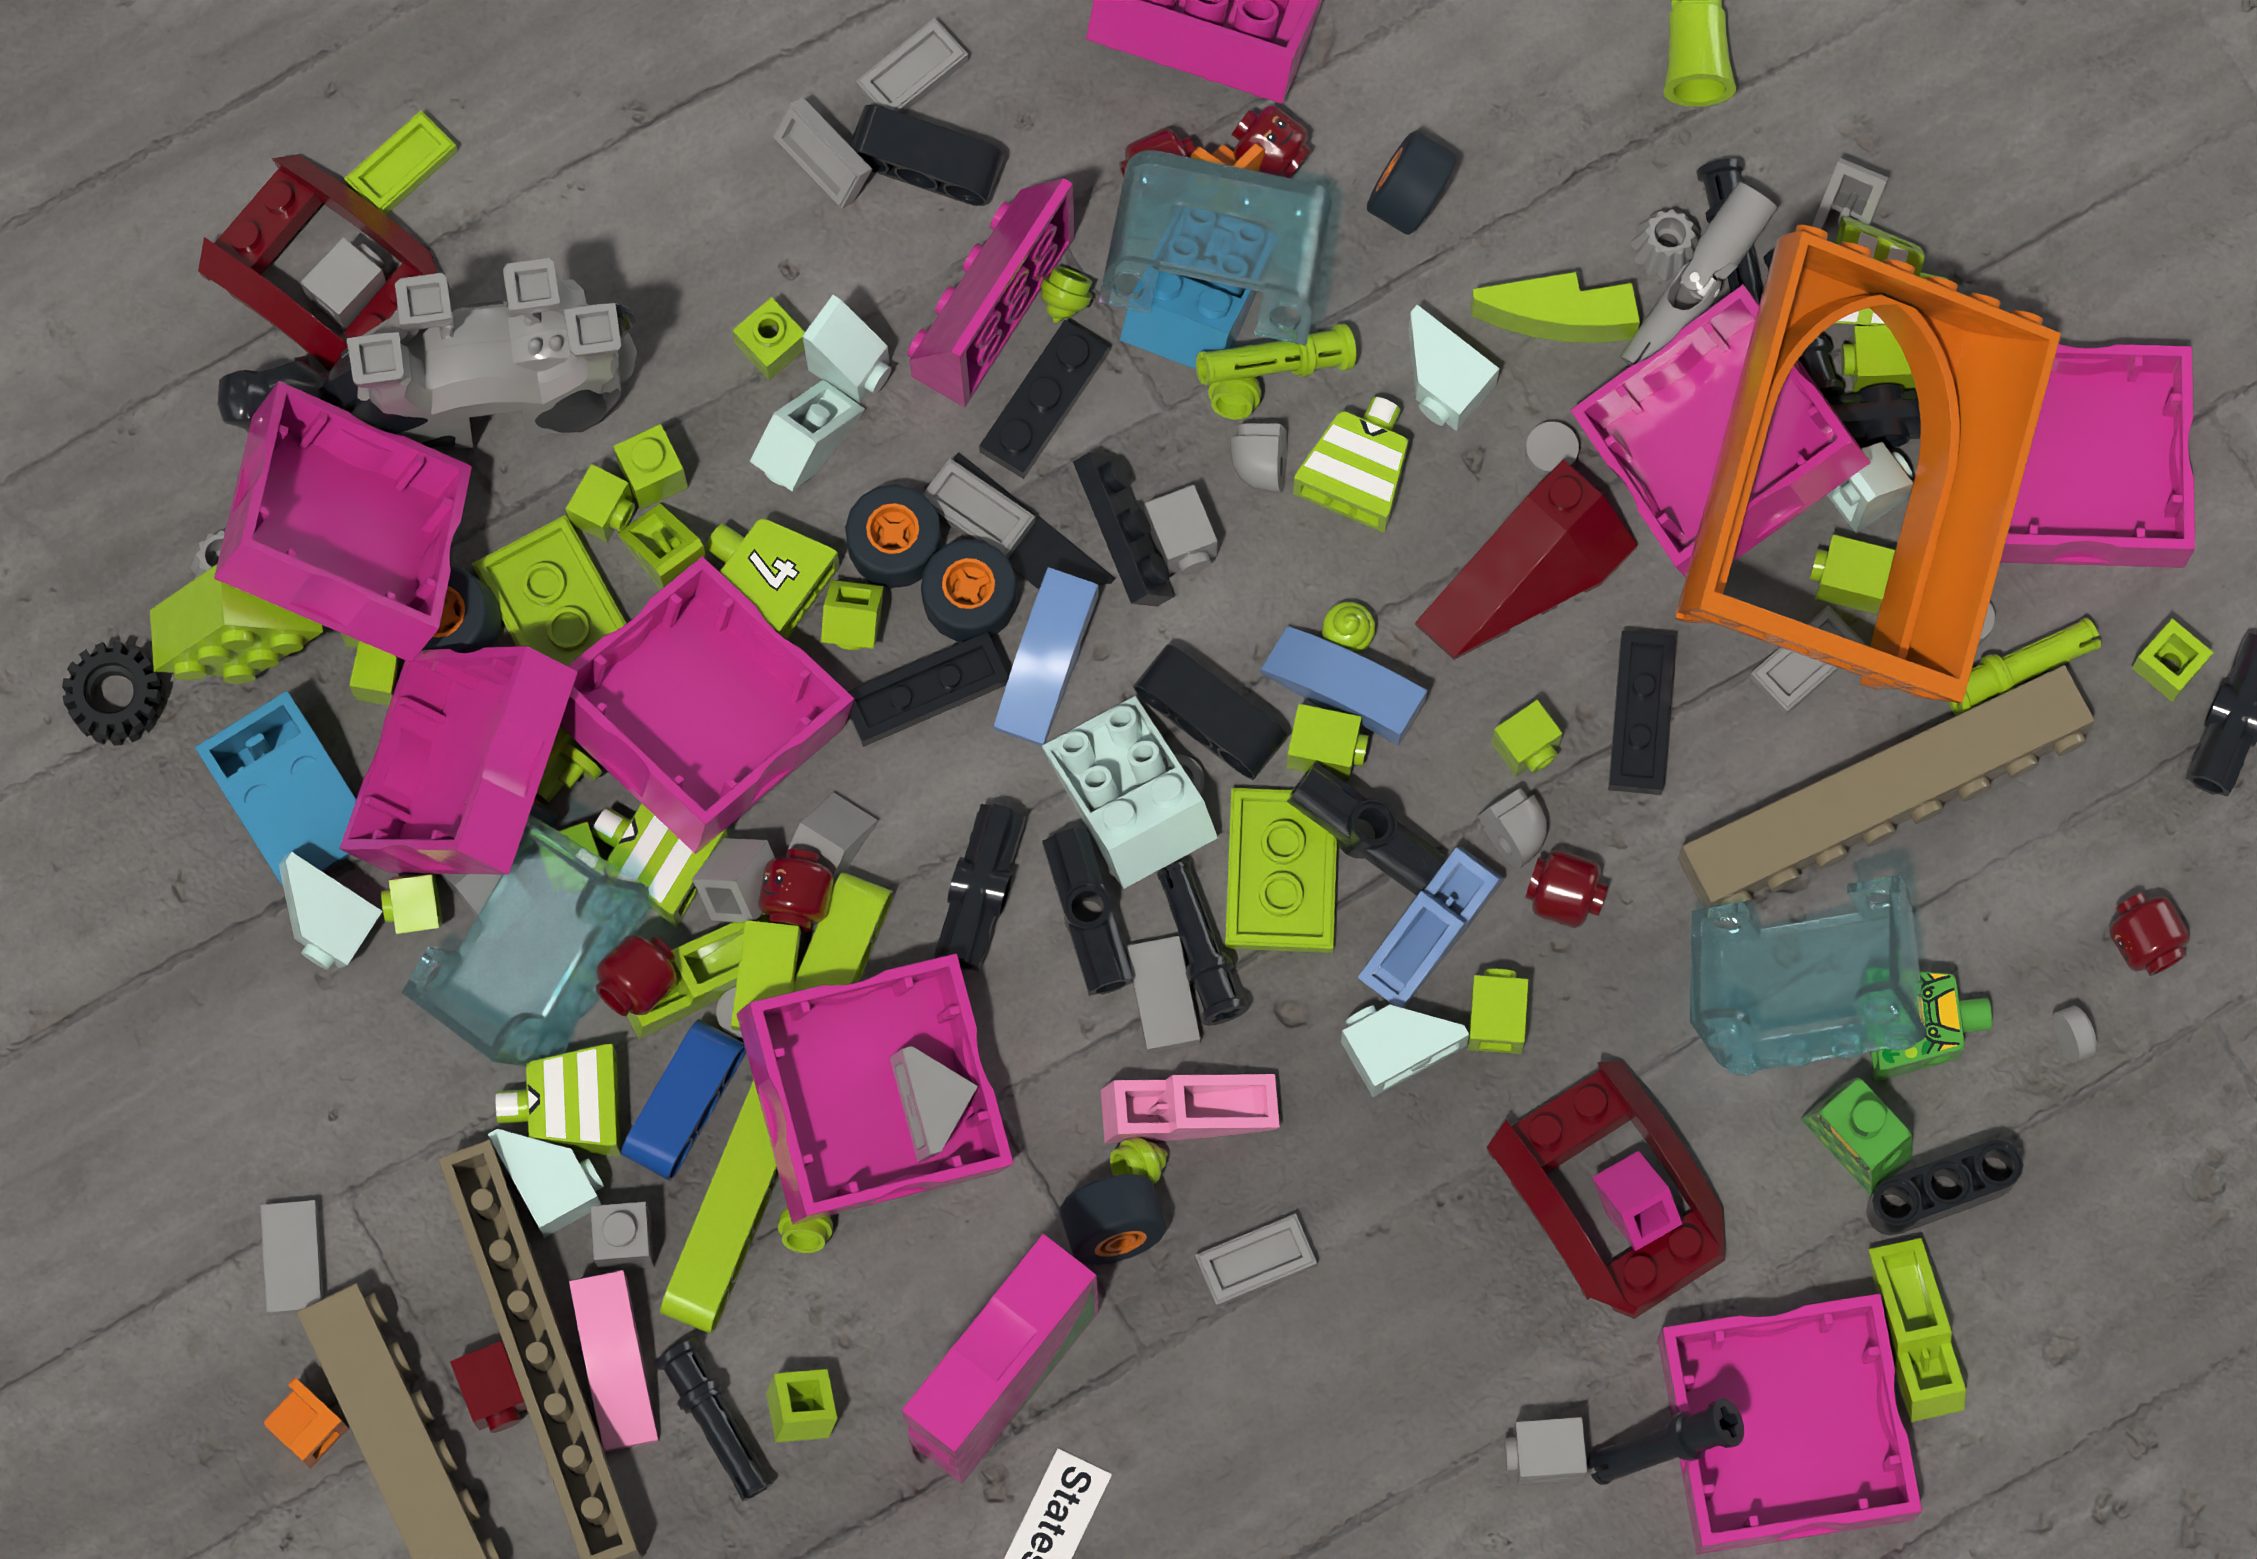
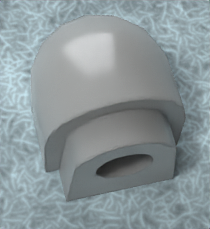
(1260, 455)
(1516, 827)

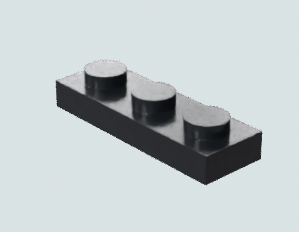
(1044, 399)
(1124, 529)
(926, 688)
(1641, 713)

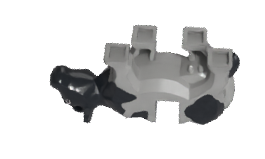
(441, 365)

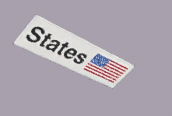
(1059, 1509)

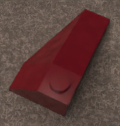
(1543, 554)

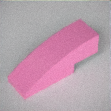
(1189, 1107)
(614, 1360)

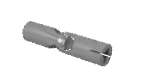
(1714, 259)

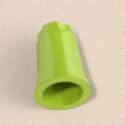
(1698, 54)

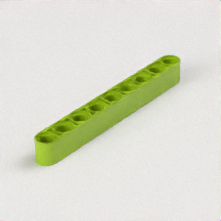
(748, 1166)

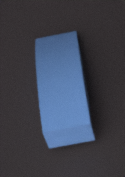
(1046, 656)
(1345, 683)
(1431, 927)

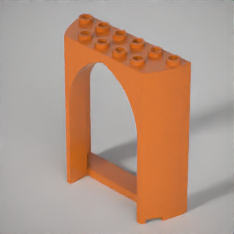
(1979, 405)

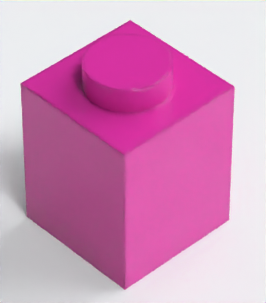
(1637, 1200)

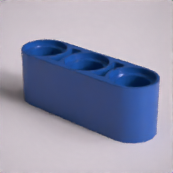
(683, 1099)

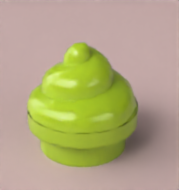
(1065, 293)
(1235, 397)
(1349, 626)
(1138, 1158)
(804, 1236)

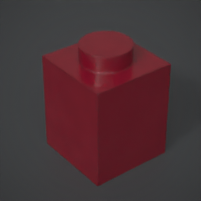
(490, 1388)

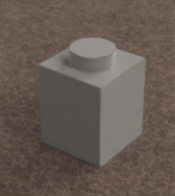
(344, 282)
(1181, 531)
(733, 879)
(622, 1236)
(1546, 1451)

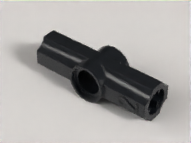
(1880, 415)
(2229, 726)
(1395, 847)
(980, 885)
(1095, 942)

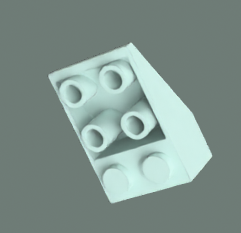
(1126, 795)

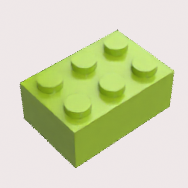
(223, 632)

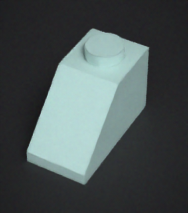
(846, 351)
(1447, 371)
(805, 434)
(1874, 488)
(324, 913)
(1398, 1044)
(548, 1179)

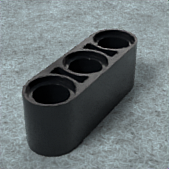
(927, 155)
(1210, 711)
(1962, 1168)

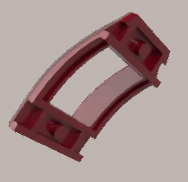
(268, 226)
(1569, 1127)

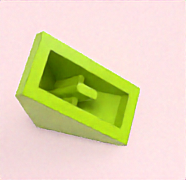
(662, 545)

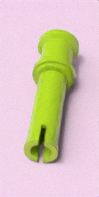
(1322, 351)
(2001, 674)

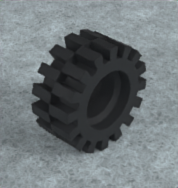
(95, 668)

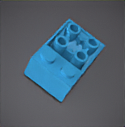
(1187, 318)
(281, 784)

